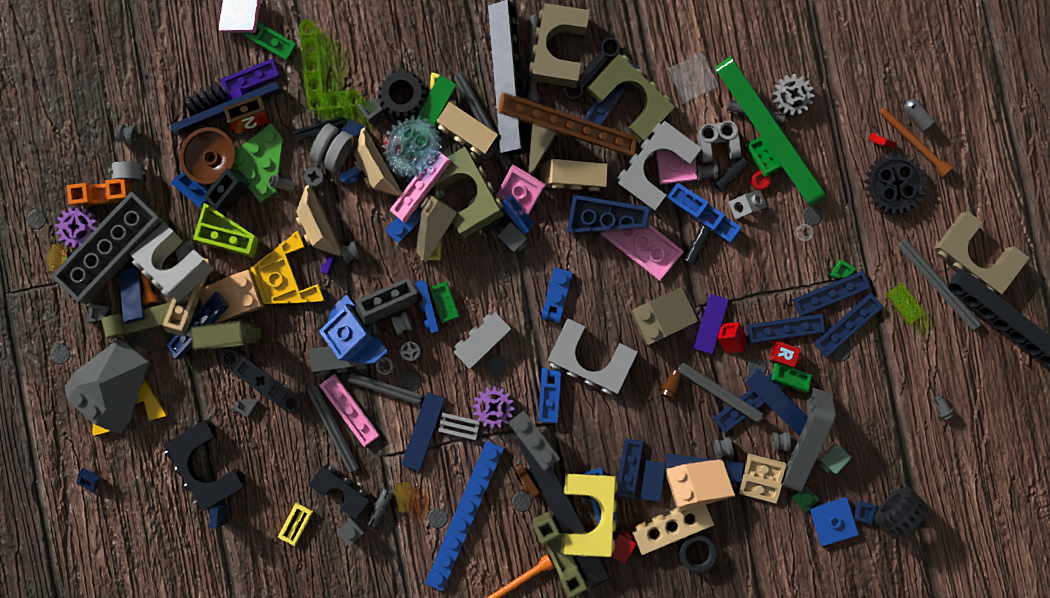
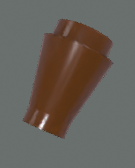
(671, 386)

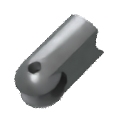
(918, 114)

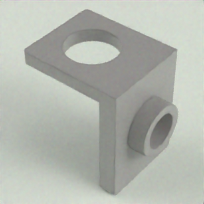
(751, 202)

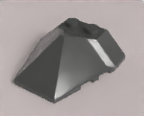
(109, 386)

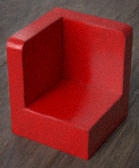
(732, 337)

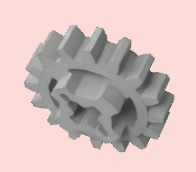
(785, 92)

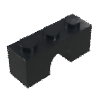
(355, 498)

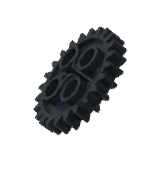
(912, 181)

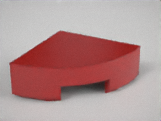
(882, 141)

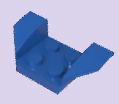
(349, 337)

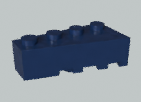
(601, 216)

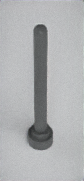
(533, 94)

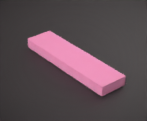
(419, 188)
(349, 410)

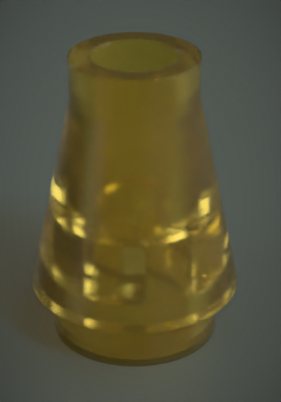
(403, 495)

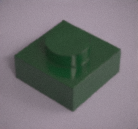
(805, 498)

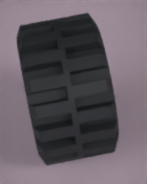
(396, 80)
(901, 512)

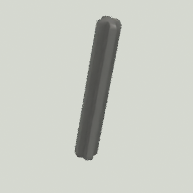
(385, 388)

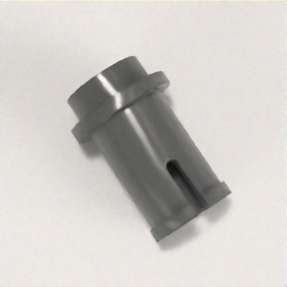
(281, 183)
(943, 407)

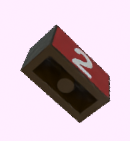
(247, 115)

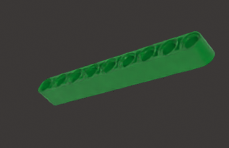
(770, 131)

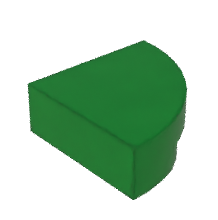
(842, 270)

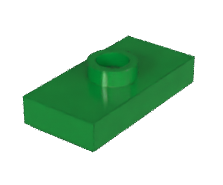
(763, 156)
(444, 302)
(791, 377)

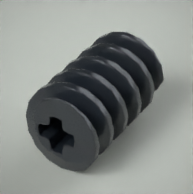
(205, 99)

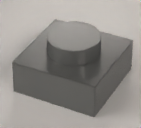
(184, 249)

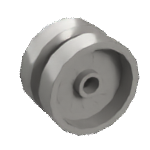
(331, 148)

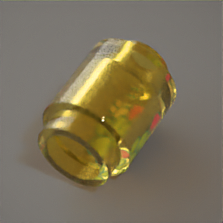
(56, 257)

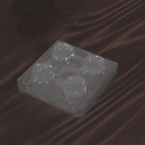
(693, 78)

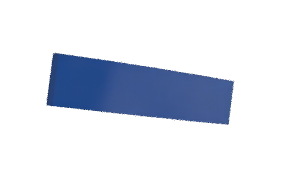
(704, 213)

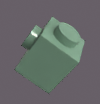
(833, 458)

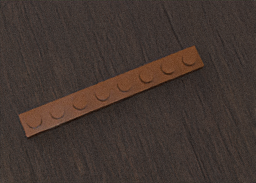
(566, 124)

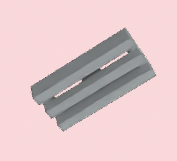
(452, 432)

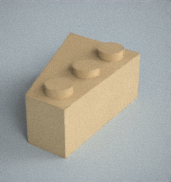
(466, 129)
(573, 175)

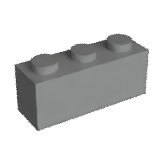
(481, 339)

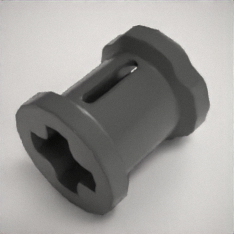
(707, 171)

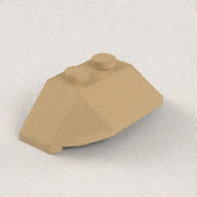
(374, 167)
(316, 223)

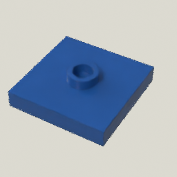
(833, 521)

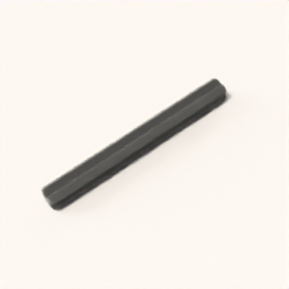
(720, 392)
(333, 429)

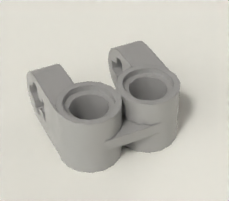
(732, 141)

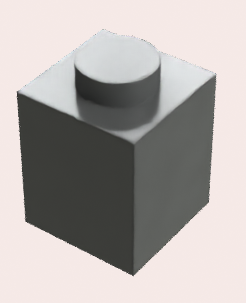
(513, 238)
(351, 531)

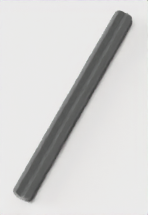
(481, 117)
(939, 284)

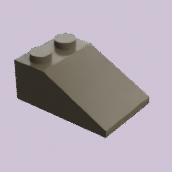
(541, 142)
(433, 222)
(663, 316)

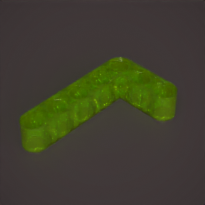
(317, 75)

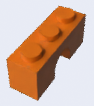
(96, 194)

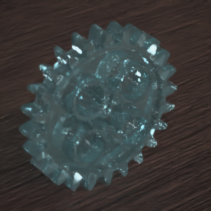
(411, 146)

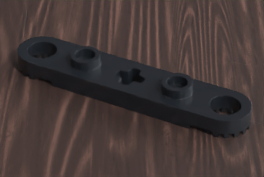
(272, 389)

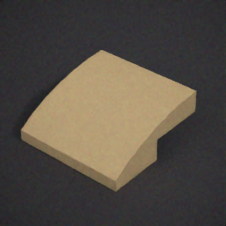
(762, 478)

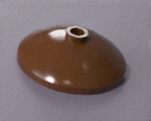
(200, 148)

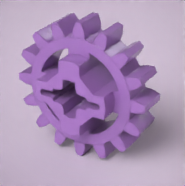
(76, 220)
(499, 414)

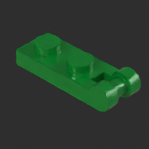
(272, 41)

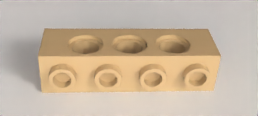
(181, 313)
(646, 544)

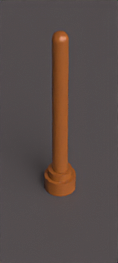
(941, 166)

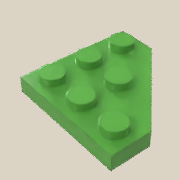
(259, 160)

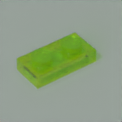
(905, 303)

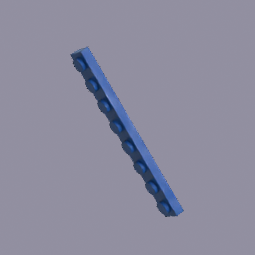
(464, 515)

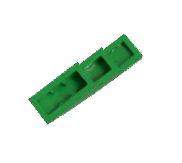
(437, 100)

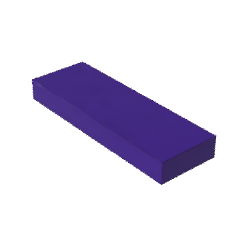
(251, 77)
(710, 323)

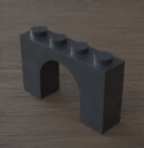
(181, 451)

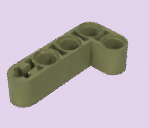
(154, 318)

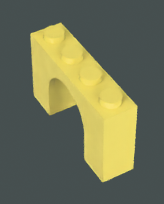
(598, 541)

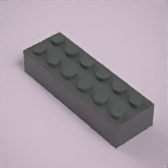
(107, 248)

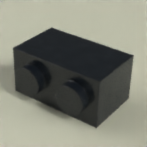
(227, 189)

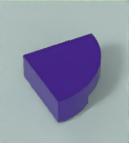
(239, 92)
(328, 265)

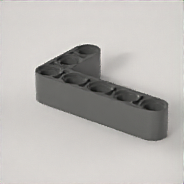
(811, 440)

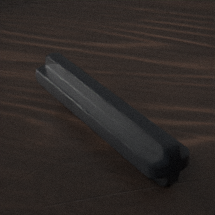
(314, 130)

